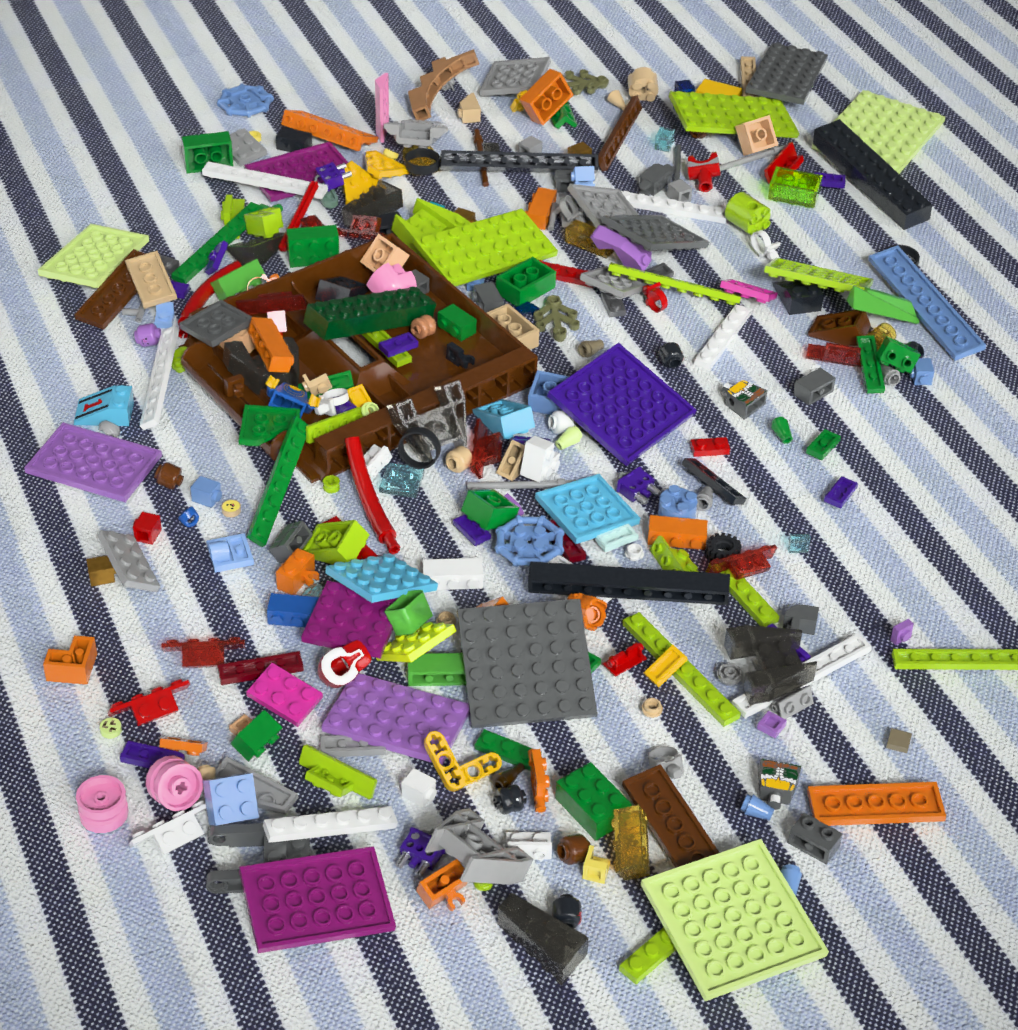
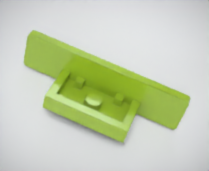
(231, 208)
(329, 424)
(671, 558)
(335, 775)

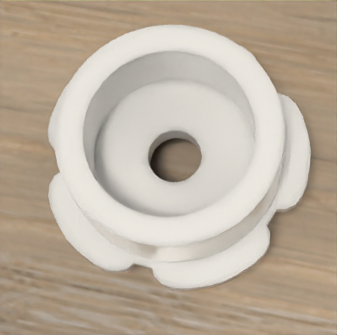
(634, 552)

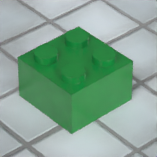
(489, 508)

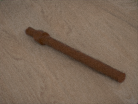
(478, 140)

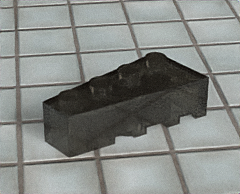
(378, 201)
(543, 936)

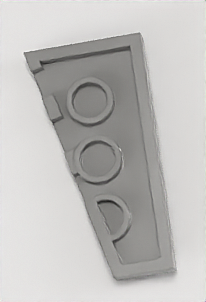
(269, 794)

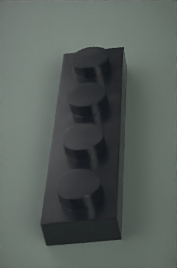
(709, 478)

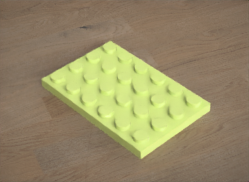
(92, 255)

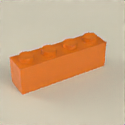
(270, 345)

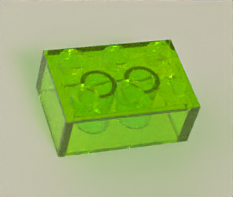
(795, 187)

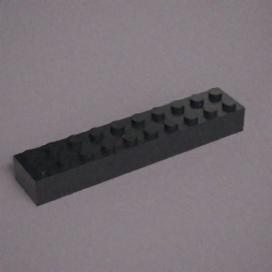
(872, 174)

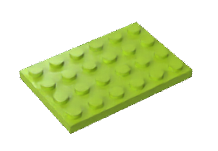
(812, 274)

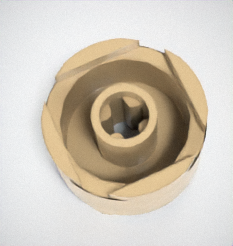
(643, 83)

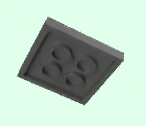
(216, 323)

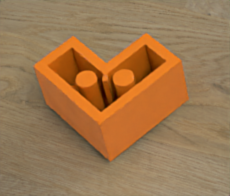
(72, 664)

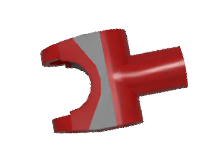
(704, 171)

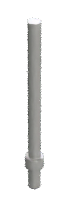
(773, 151)
(517, 484)

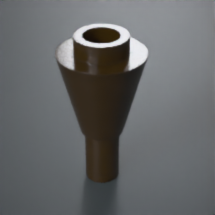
(507, 777)

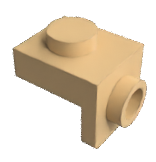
(318, 385)

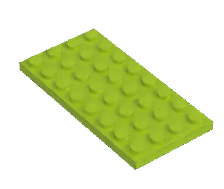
(723, 112)
(485, 247)

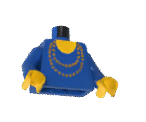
(290, 396)

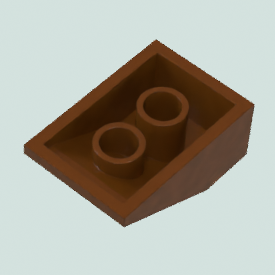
(841, 327)

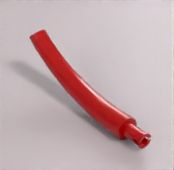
(203, 293)
(368, 496)

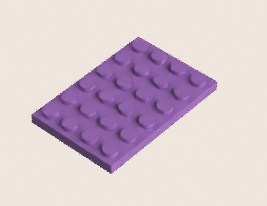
(93, 462)
(395, 716)

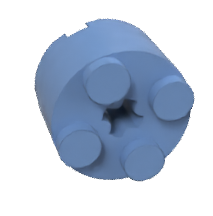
(677, 503)

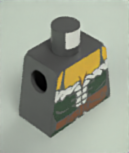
(744, 398)
(777, 782)

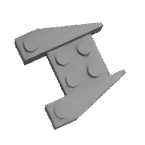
(478, 853)

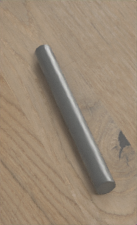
(677, 162)

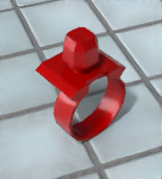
(654, 294)

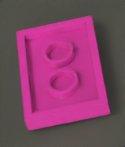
(762, 295)
(284, 694)

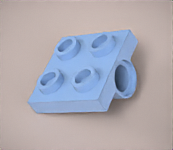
(229, 552)

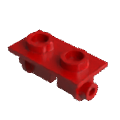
(625, 659)

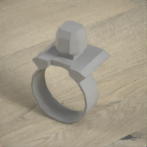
(576, 213)
(674, 767)

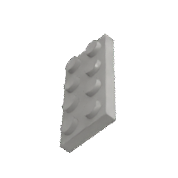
(128, 561)

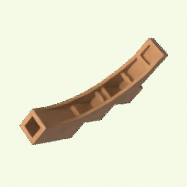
(443, 71)

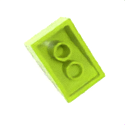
(337, 541)

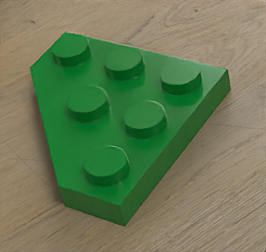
(264, 423)

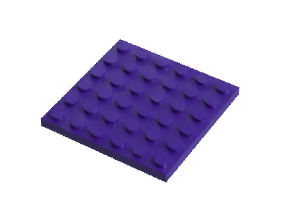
(621, 403)

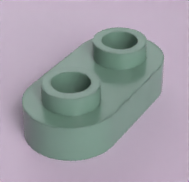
(330, 199)

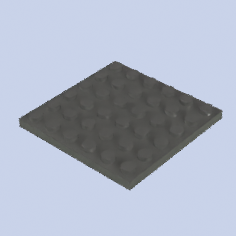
(526, 663)

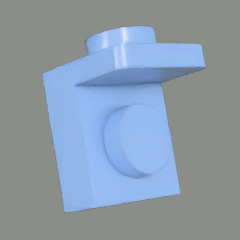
(164, 315)

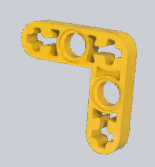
(458, 772)

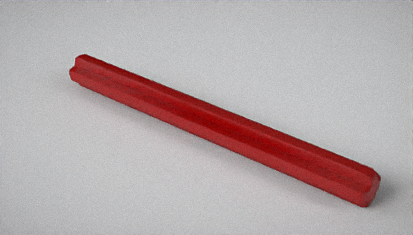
(300, 212)

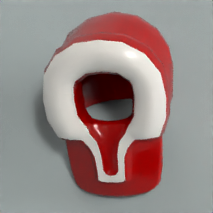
(333, 670)

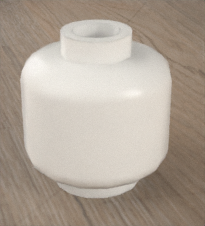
(559, 422)

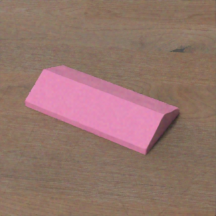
(382, 105)

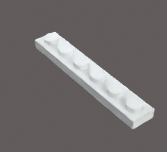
(722, 337)
(329, 824)

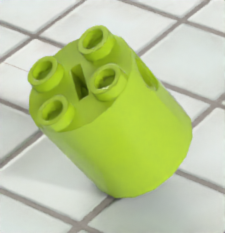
(747, 213)

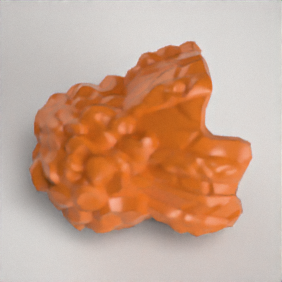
(592, 610)

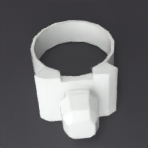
(769, 248)
(328, 403)

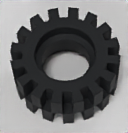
(722, 542)

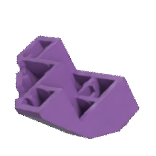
(629, 253)

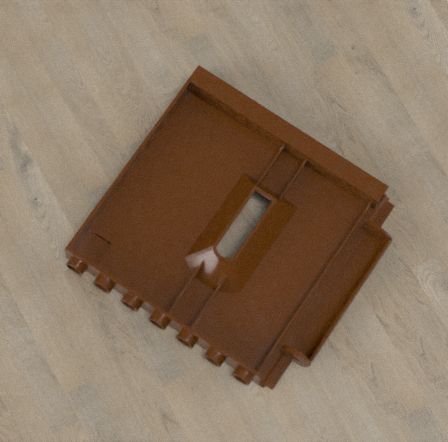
(500, 367)

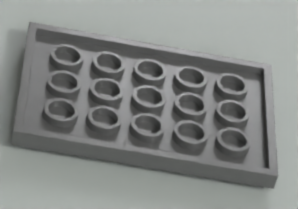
(654, 232)

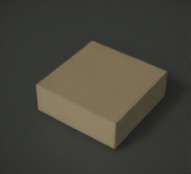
(899, 740)

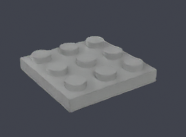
(617, 285)

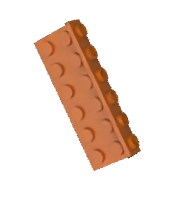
(327, 129)

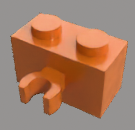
(296, 572)
(443, 885)

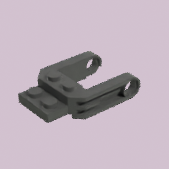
(249, 836)

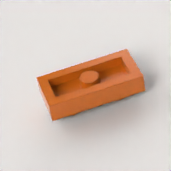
(191, 746)

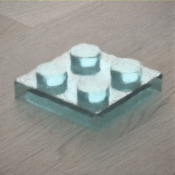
(401, 480)

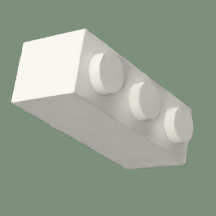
(455, 573)

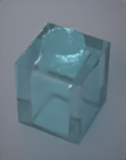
(664, 139)

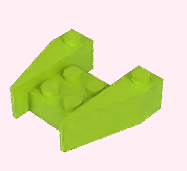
(426, 220)

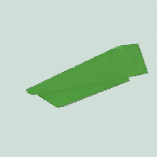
(882, 304)

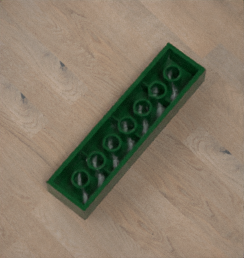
(367, 312)

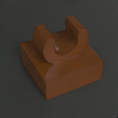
(234, 386)

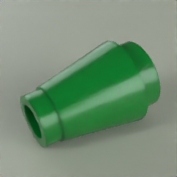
(782, 430)

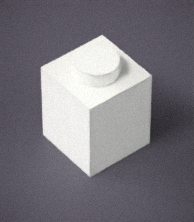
(418, 787)

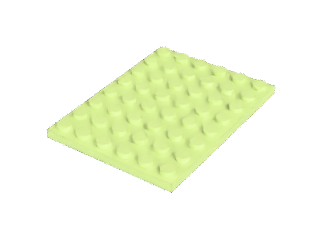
(890, 127)

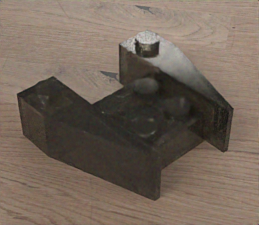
(253, 368)
(445, 421)
(774, 660)

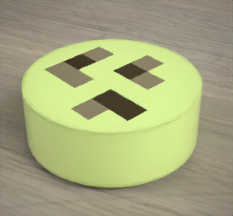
(110, 728)

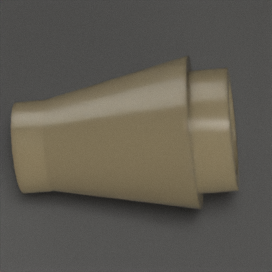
(589, 348)

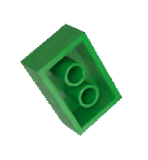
(206, 148)
(311, 244)
(526, 281)
(590, 799)

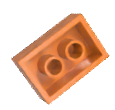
(546, 96)

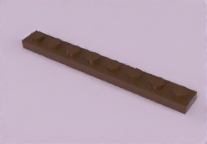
(619, 133)

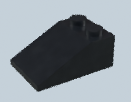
(339, 287)
(799, 297)

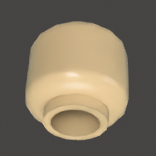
(458, 459)

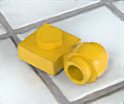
(516, 104)

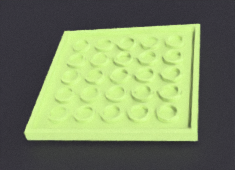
(733, 919)

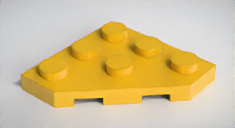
(383, 166)
(357, 183)

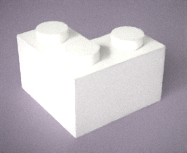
(539, 459)

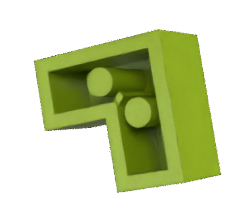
(264, 222)

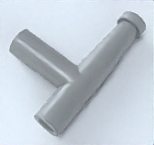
(555, 209)
(139, 313)

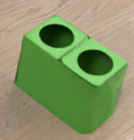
(409, 612)

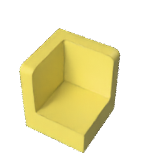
(595, 868)

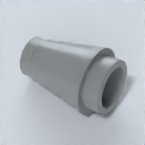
(890, 375)
(705, 498)

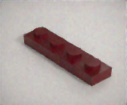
(253, 668)

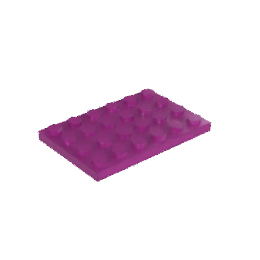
(297, 165)
(316, 899)

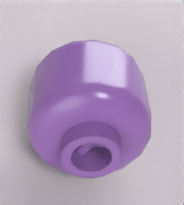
(147, 335)

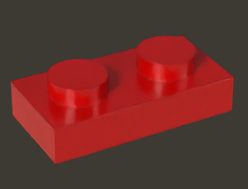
(710, 446)

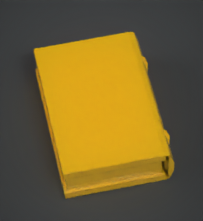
(714, 87)

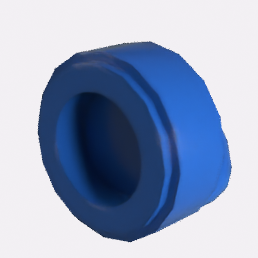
(188, 513)

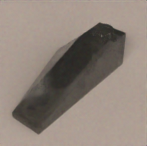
(258, 249)

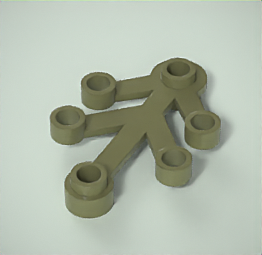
(580, 84)
(555, 304)

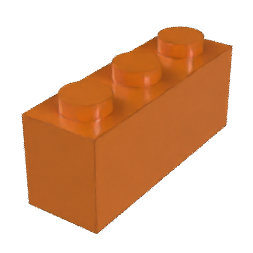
(541, 205)
(678, 531)

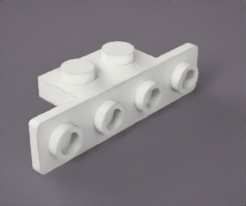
(174, 833)

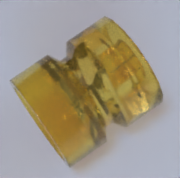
(881, 332)

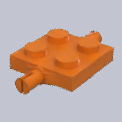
(538, 779)

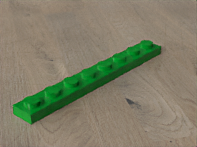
(228, 233)
(278, 482)

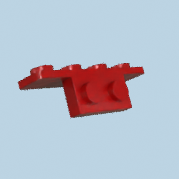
(786, 159)
(152, 706)

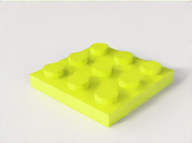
(410, 647)

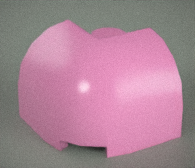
(390, 278)

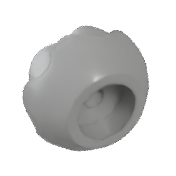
(109, 428)
(729, 674)

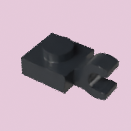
(456, 355)

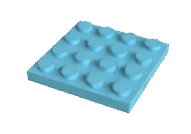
(586, 508)
(380, 577)

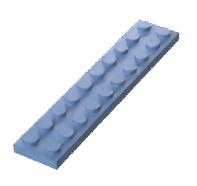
(928, 303)

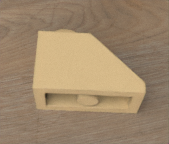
(469, 109)
(512, 461)

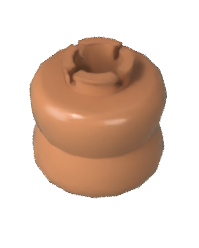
(423, 326)

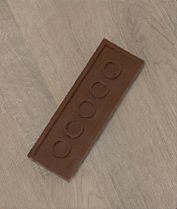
(109, 297)
(669, 816)

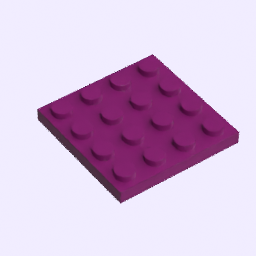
(346, 617)

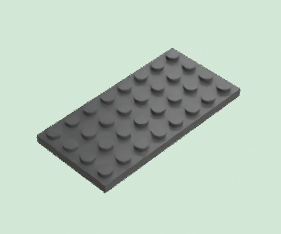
(787, 73)

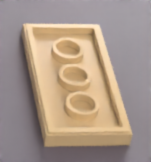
(150, 279)

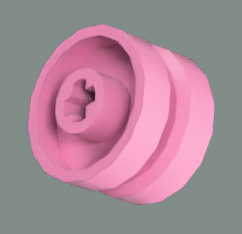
(174, 783)
(102, 803)

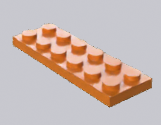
(876, 803)

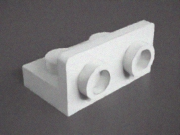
(376, 459)
(535, 844)

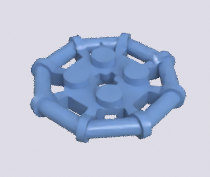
(245, 100)
(537, 534)

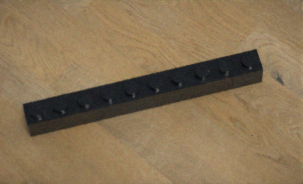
(514, 161)
(629, 583)

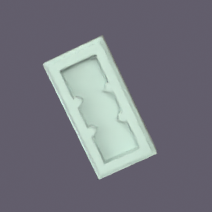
(616, 537)

